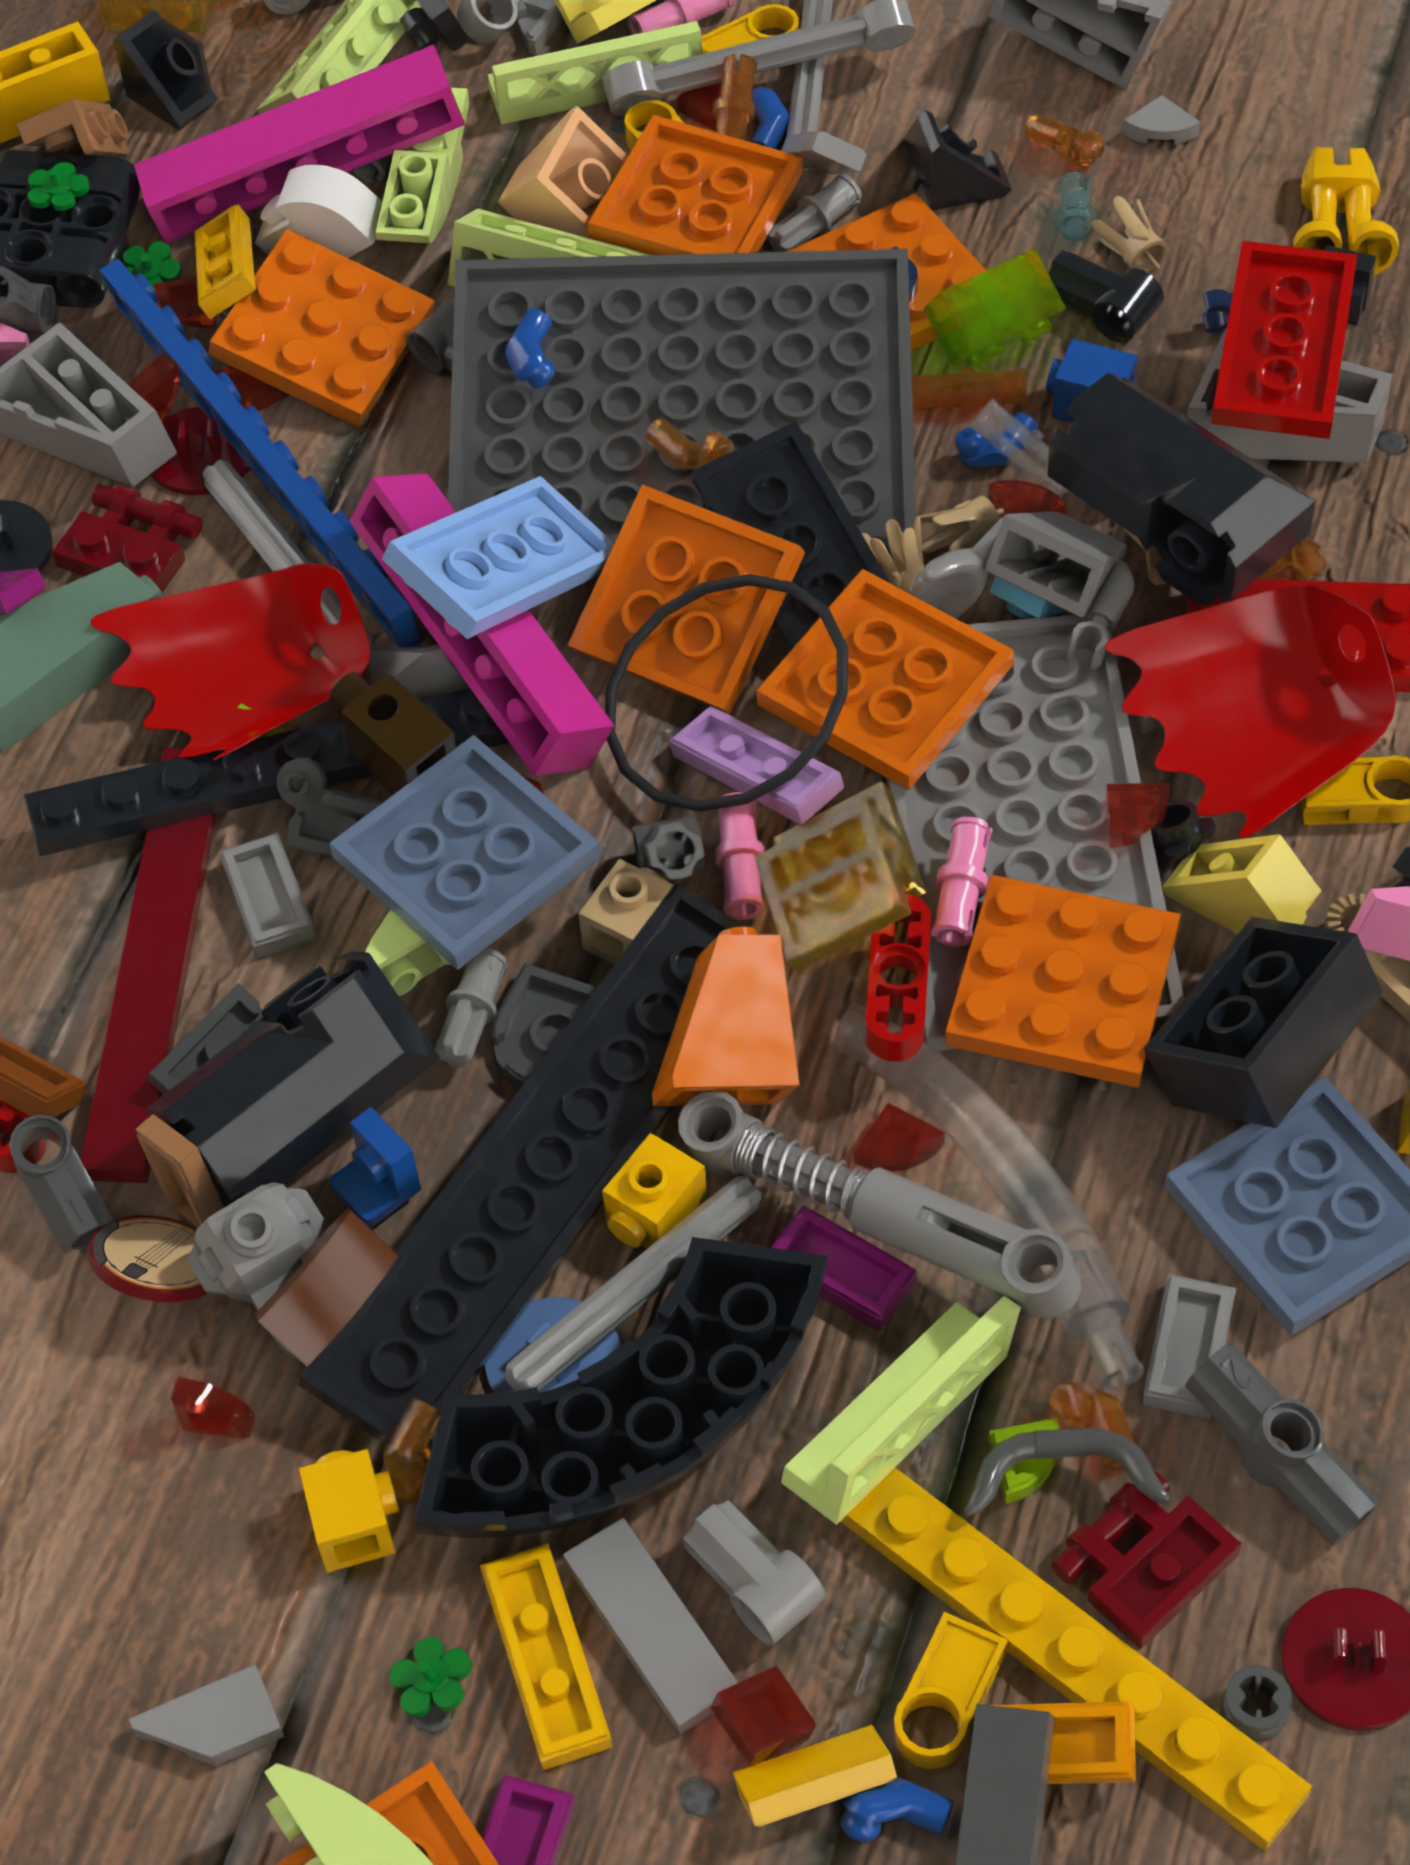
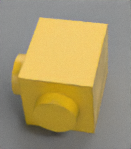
(653, 1192)
(349, 1508)

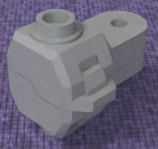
(255, 1244)

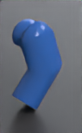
(770, 116)
(524, 349)
(979, 452)
(894, 1801)

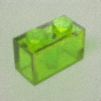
(995, 309)

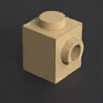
(620, 909)

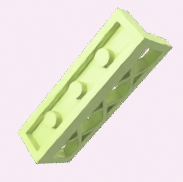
(346, 46)
(575, 75)
(517, 239)
(900, 1408)

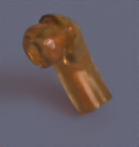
(408, 1450)

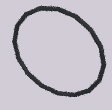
(799, 763)

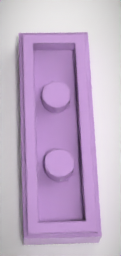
(748, 757)

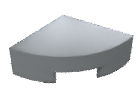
(1161, 121)

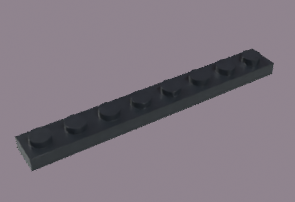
(198, 785)

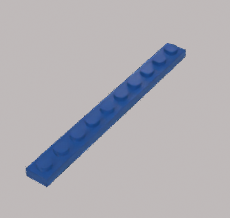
(270, 462)

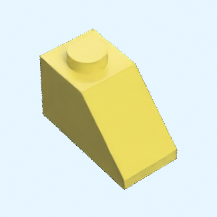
(1244, 881)

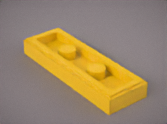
(224, 261)
(546, 1657)

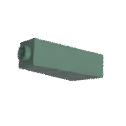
(54, 651)

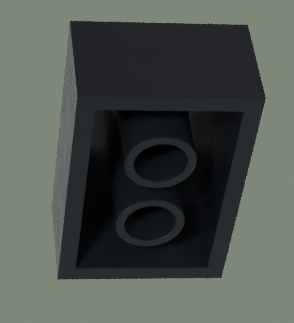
(1264, 1021)

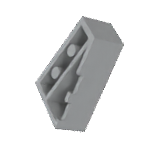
(1096, 34)
(80, 410)
(1355, 425)

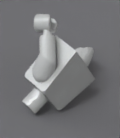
(1046, 557)

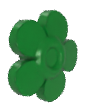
(57, 187)
(154, 265)
(432, 1678)

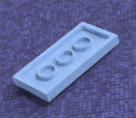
(500, 556)

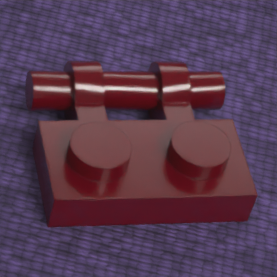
(101, 542)
(1159, 1573)

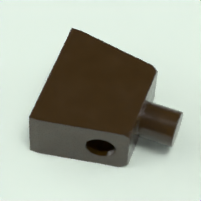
(390, 729)

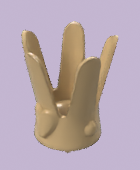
(1143, 247)
(968, 525)
(905, 551)

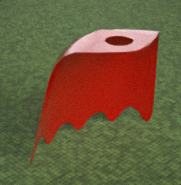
(238, 646)
(1248, 700)

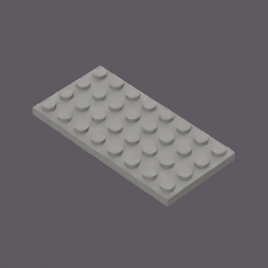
(1038, 775)

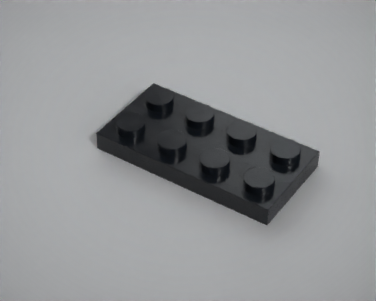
(787, 493)

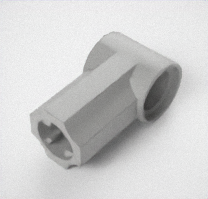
(764, 1586)

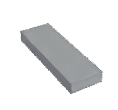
(650, 1623)

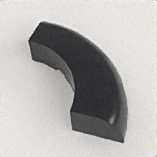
(635, 1416)

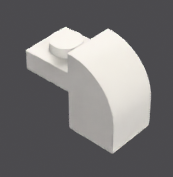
(323, 207)

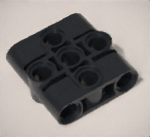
(71, 244)

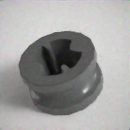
(1256, 1679)

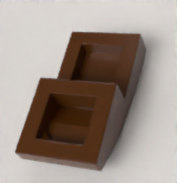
(328, 1288)

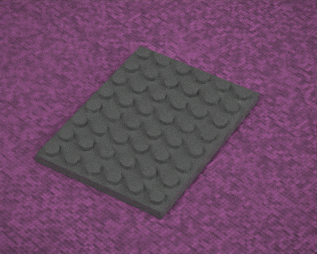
(692, 341)

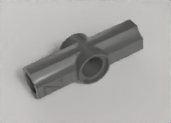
(1309, 1472)

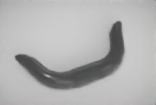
(1060, 1444)

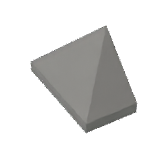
(419, 668)

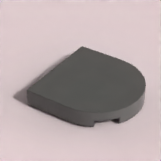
(533, 1019)

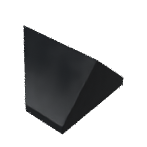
(164, 70)
(949, 169)

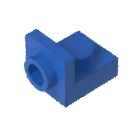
(380, 1173)

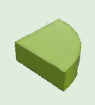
(1026, 1475)

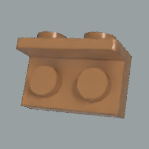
(78, 127)

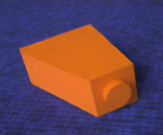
(732, 1026)

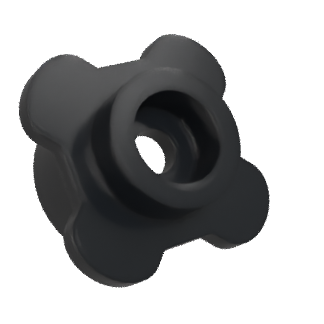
(1181, 830)

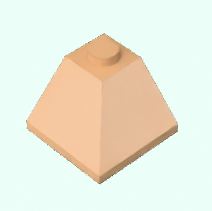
(564, 176)

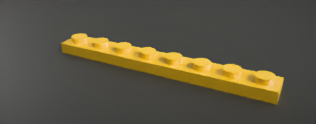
(1080, 1656)

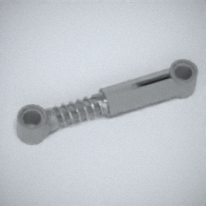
(888, 1207)

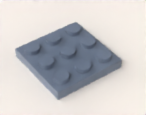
(465, 851)
(1302, 1206)

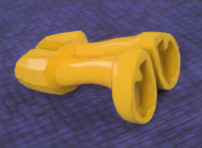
(1347, 190)

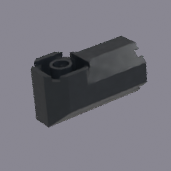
(1178, 489)
(299, 1077)

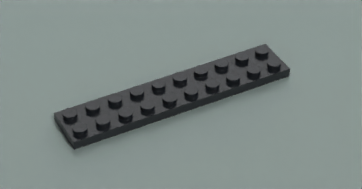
(521, 1189)

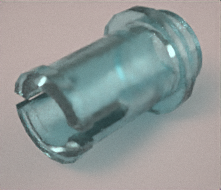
(1075, 207)

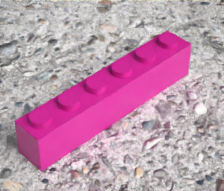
(331, 128)
(509, 666)

